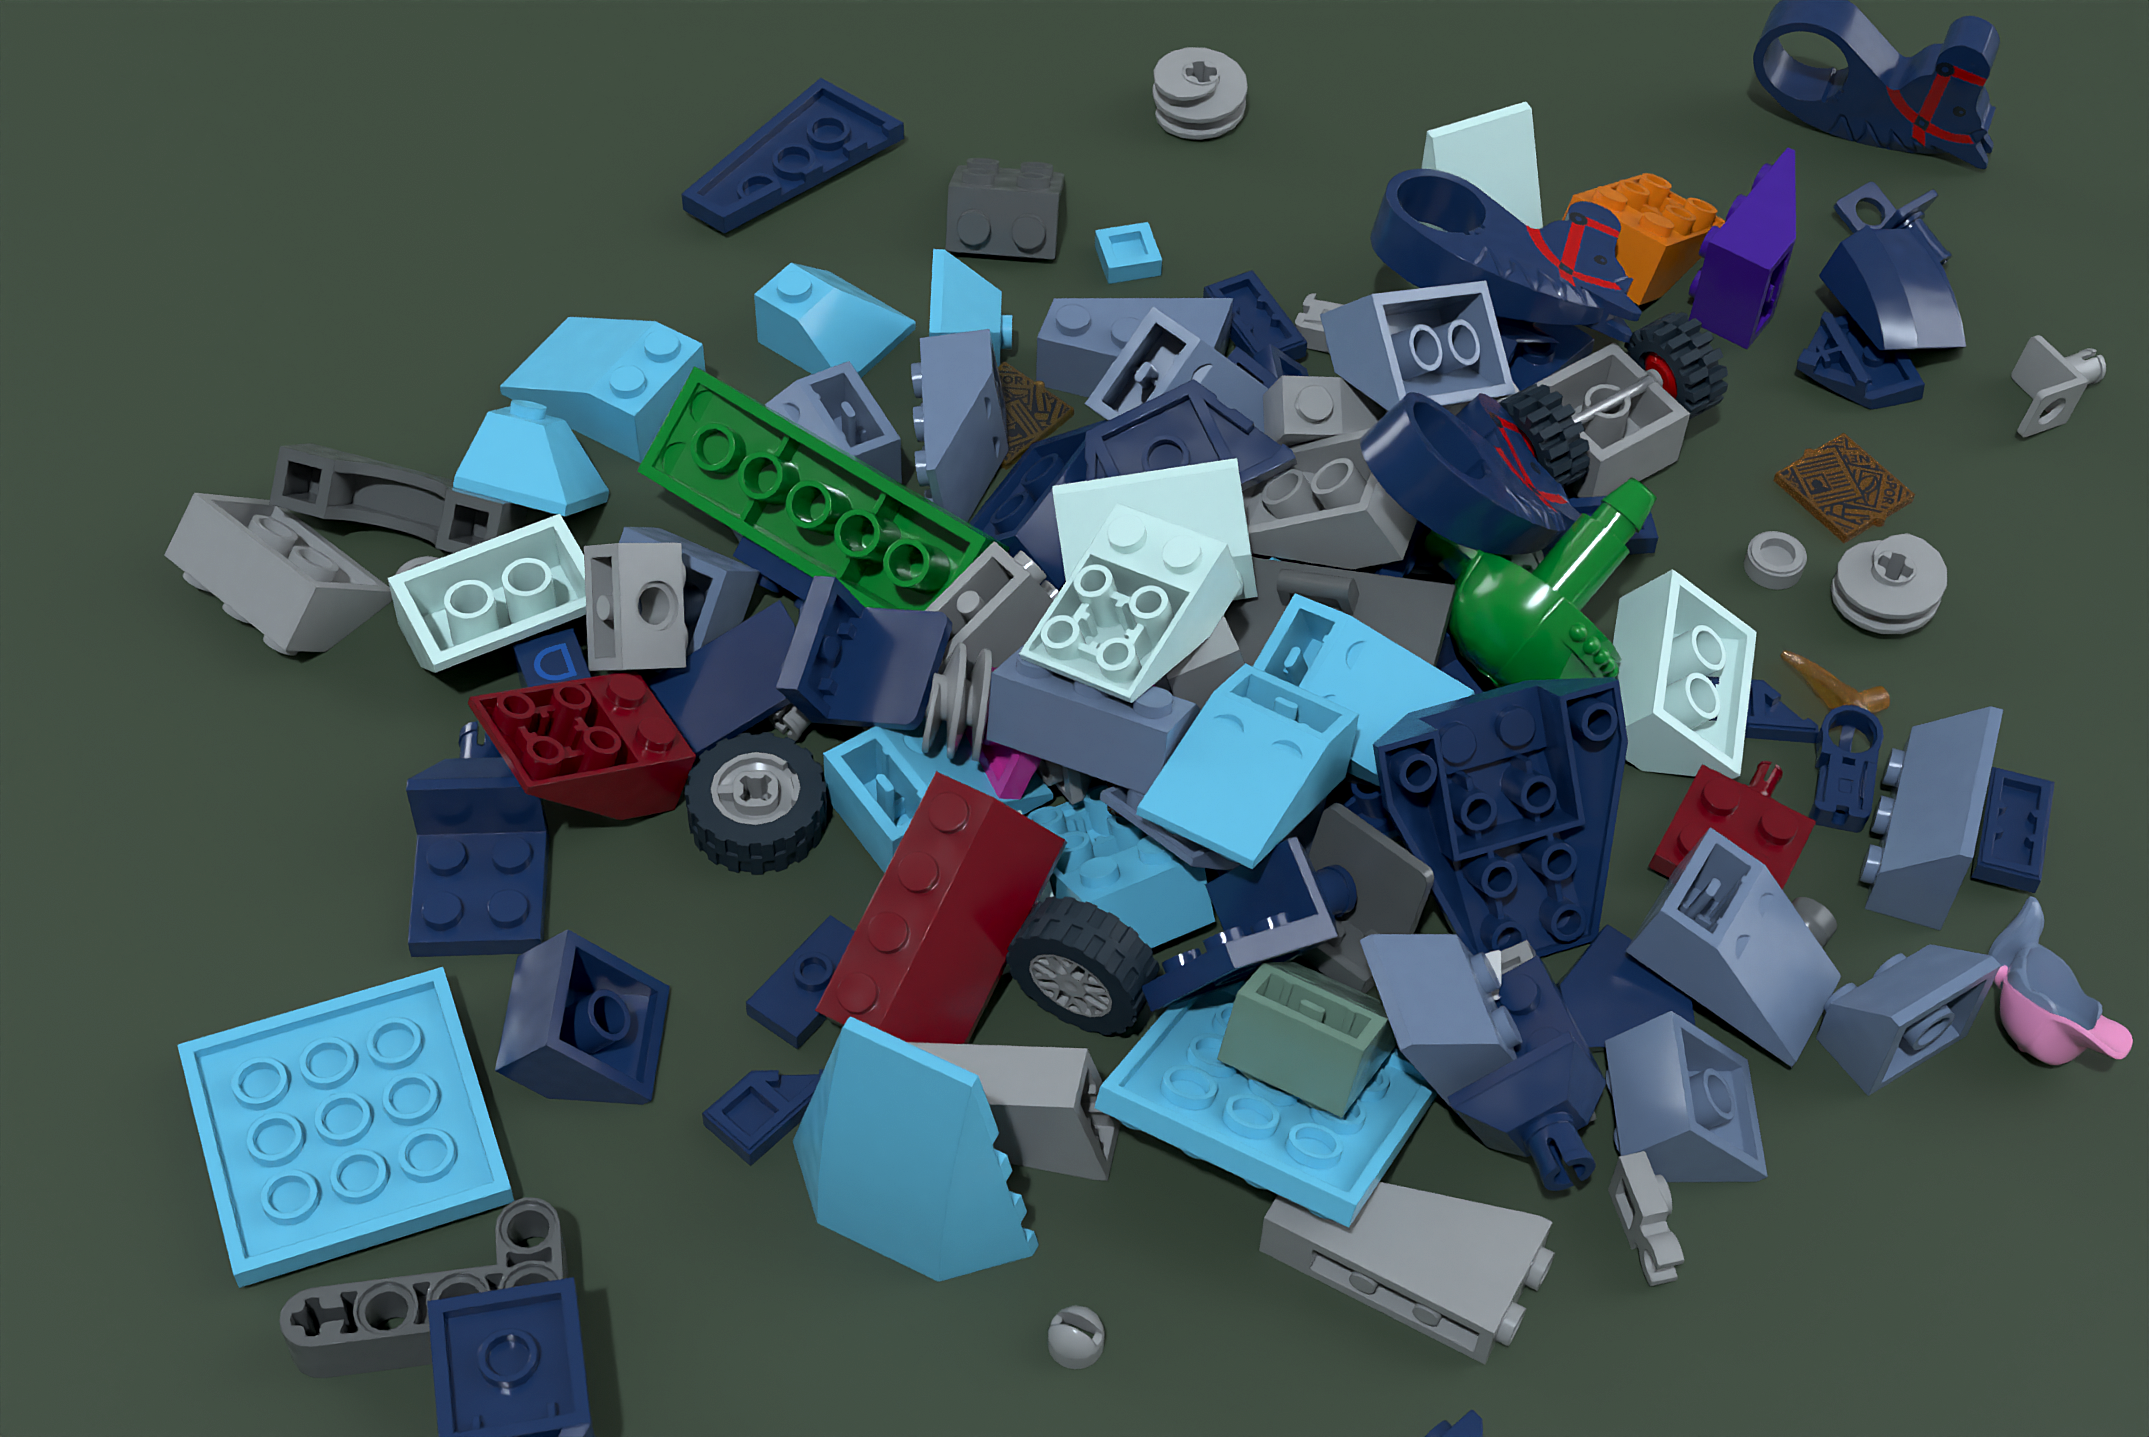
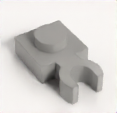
(1643, 1207)

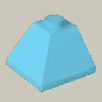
(966, 303)
(826, 321)
(530, 462)

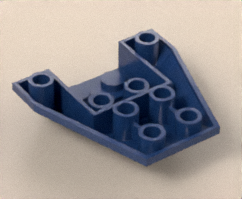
(1512, 807)

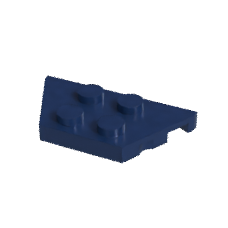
(1183, 430)

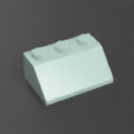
(1192, 496)
(491, 594)
(1668, 647)

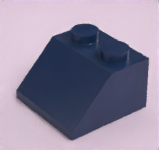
(582, 1024)

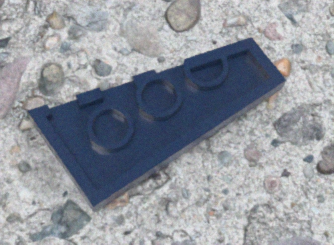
(791, 153)

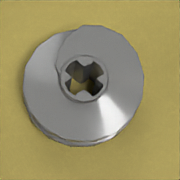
(1198, 93)
(1890, 584)
(960, 702)

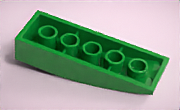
(808, 498)

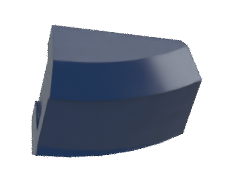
(1895, 289)

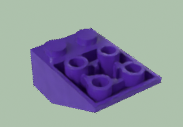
(1748, 257)

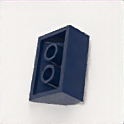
(1023, 504)

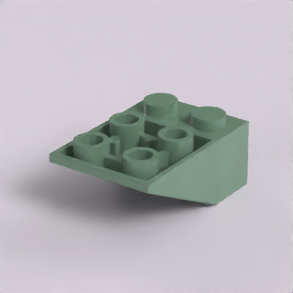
(1307, 1035)

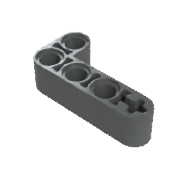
(371, 1302)

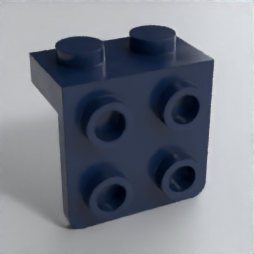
(861, 661)

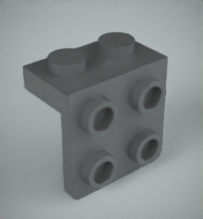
(1004, 209)
(1389, 889)

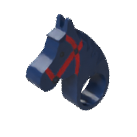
(1883, 98)
(1532, 275)
(1467, 475)

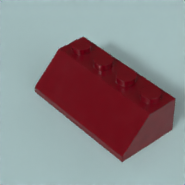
(943, 917)

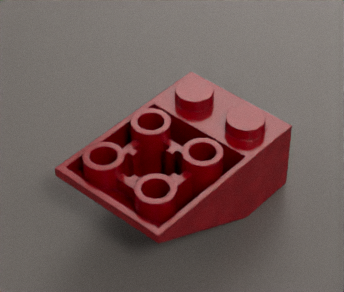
(590, 744)

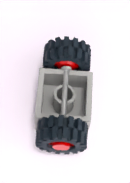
(1621, 409)

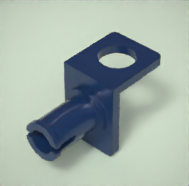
(1903, 218)

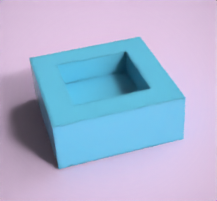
(1128, 253)

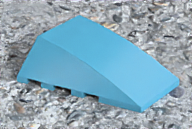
(907, 1158)

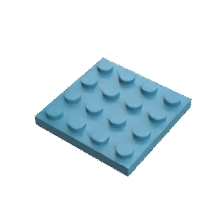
(342, 1126)
(1253, 1129)

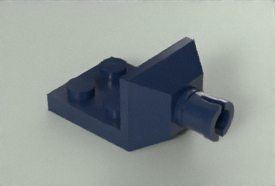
(476, 856)
(1265, 917)
(1545, 1092)
(510, 1363)

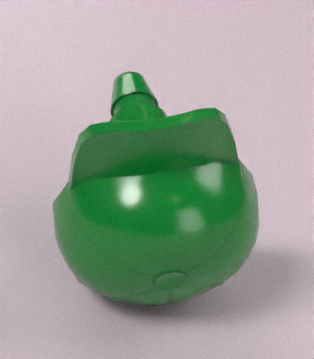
(1532, 623)

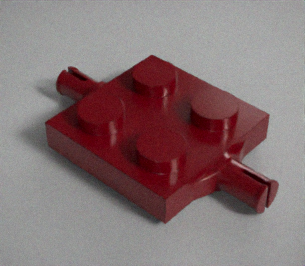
(1741, 815)

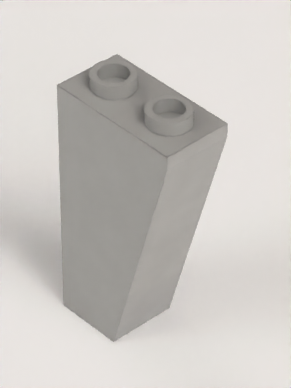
(994, 606)
(1422, 1260)

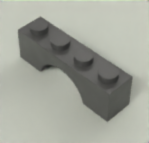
(387, 495)

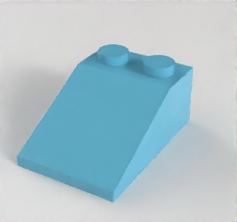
(608, 378)

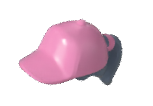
(2043, 1000)

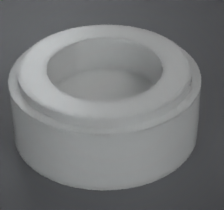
(1775, 560)

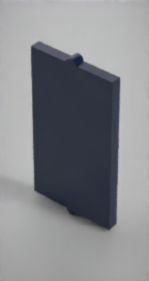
(728, 681)

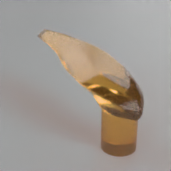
(1832, 690)

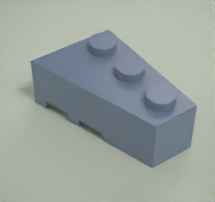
(1088, 334)

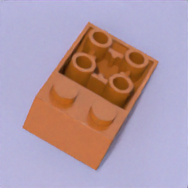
(1657, 232)

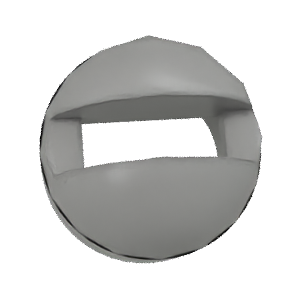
(1071, 1346)

